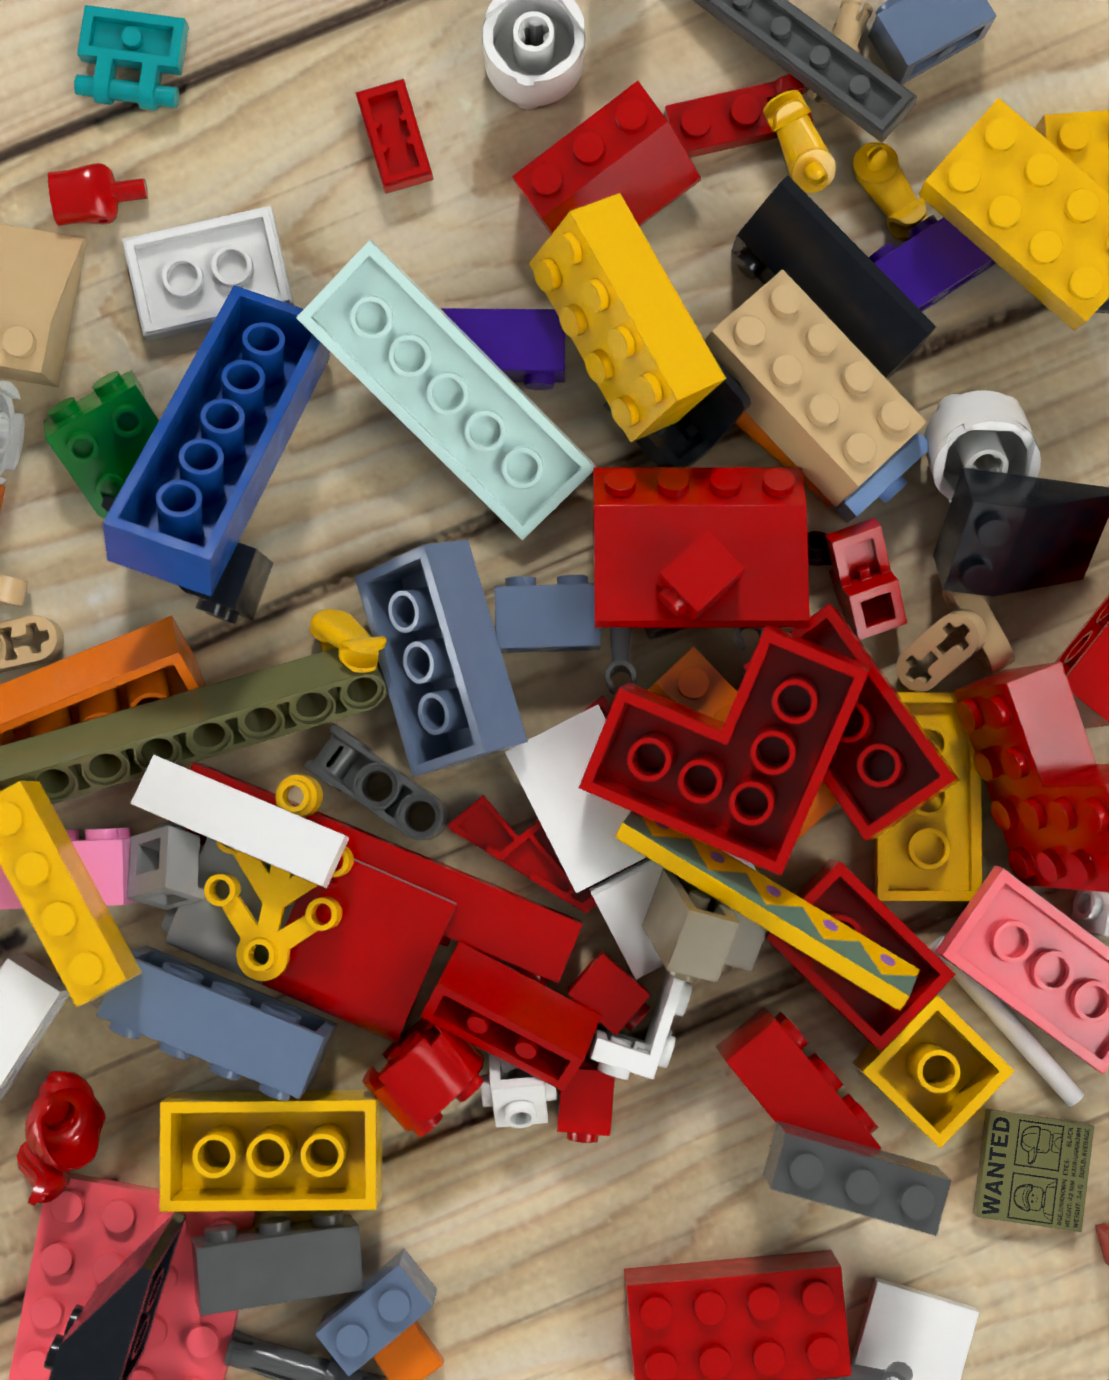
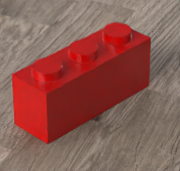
(511, 1016)

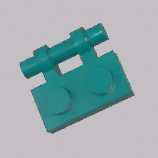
(131, 41)

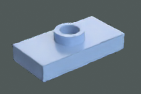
(885, 480)

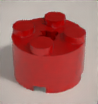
(425, 1075)

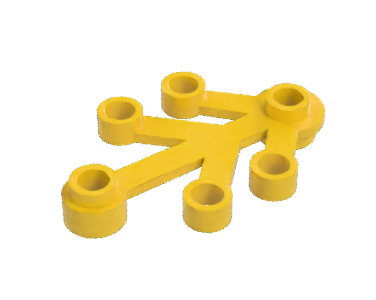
(276, 891)

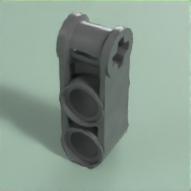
(350, 765)

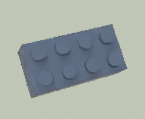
(441, 657)
(220, 1023)

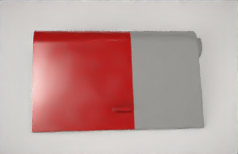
(356, 971)

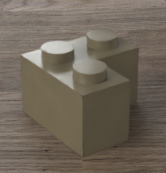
(698, 933)

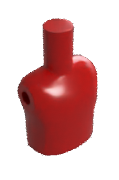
(90, 194)

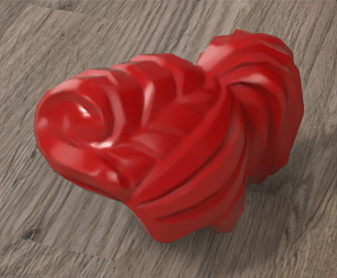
(59, 1134)

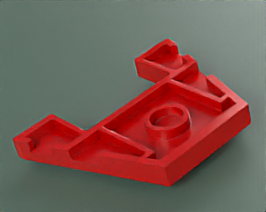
(529, 852)

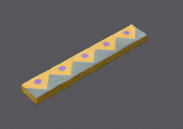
(773, 908)

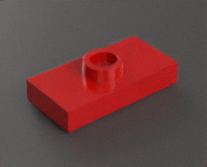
(394, 136)

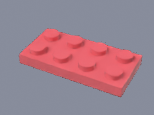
(1036, 964)

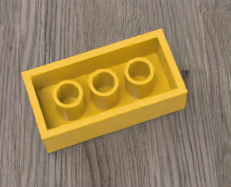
(1028, 212)
(625, 317)
(270, 1152)

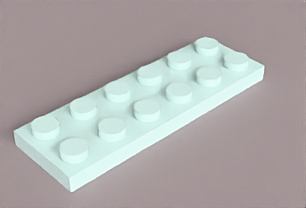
(446, 390)

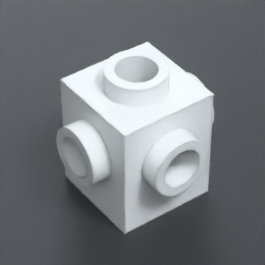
(515, 1095)

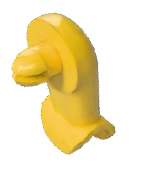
(803, 148)
(883, 179)
(342, 631)

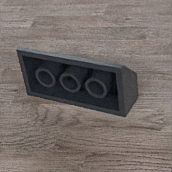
(835, 273)

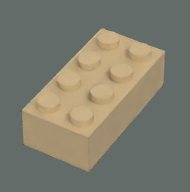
(812, 388)

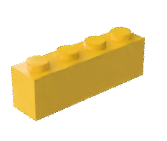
(60, 896)

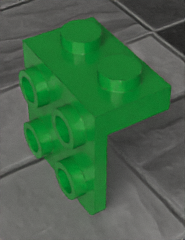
(102, 435)

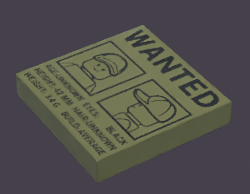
(1033, 1170)

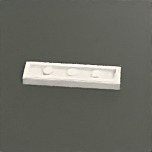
(240, 821)

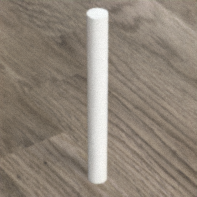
(1017, 1034)

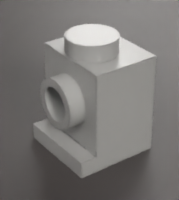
(164, 867)

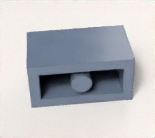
(923, 33)
(546, 615)
(377, 1314)

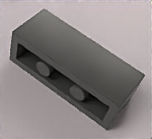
(856, 1178)
(276, 1262)

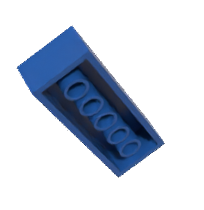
(216, 444)

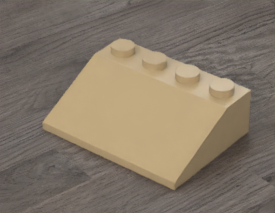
(36, 301)

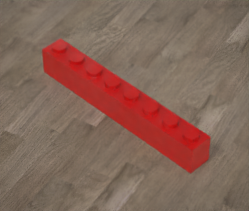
(485, 914)

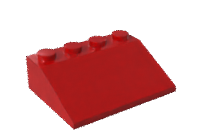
(656, 512)

